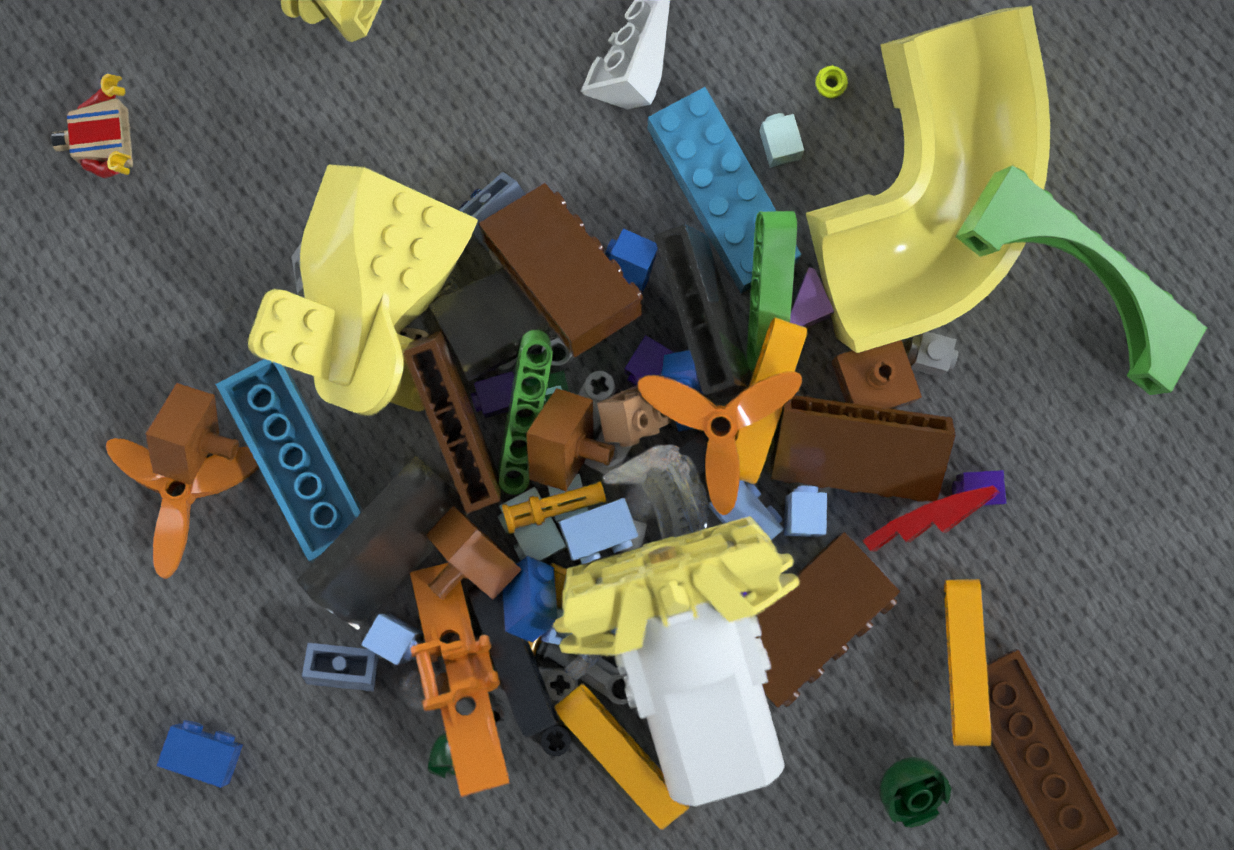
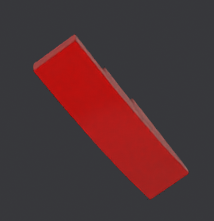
(943, 513)

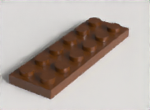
(1042, 760)

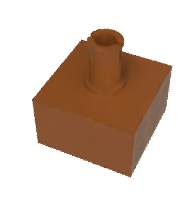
(877, 377)
(186, 434)
(563, 440)
(469, 556)

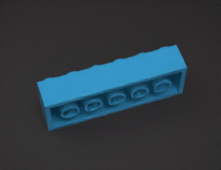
(713, 178)
(291, 454)

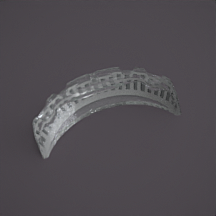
(671, 487)

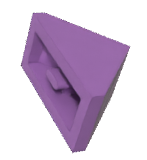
(811, 302)

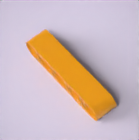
(778, 354)
(967, 663)
(619, 755)

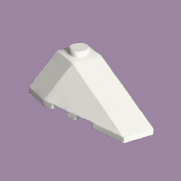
(635, 61)

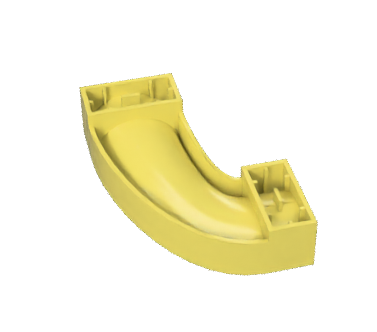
(968, 109)

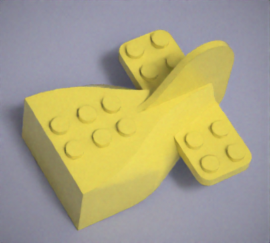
(367, 271)

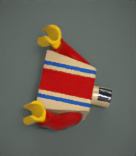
(99, 132)

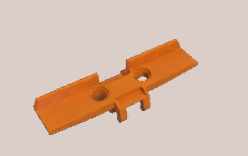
(470, 674)

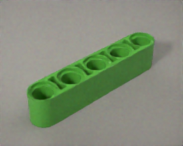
(771, 276)
(524, 397)

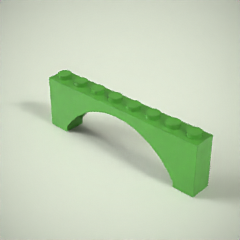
(1156, 327)

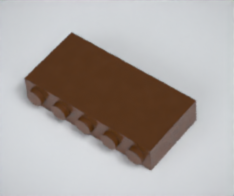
(561, 269)
(453, 421)
(862, 448)
(817, 618)

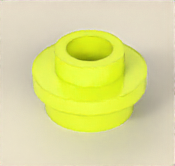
(835, 73)

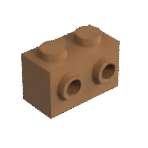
(629, 417)

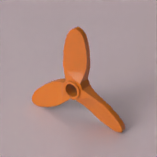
(696, 411)
(174, 516)

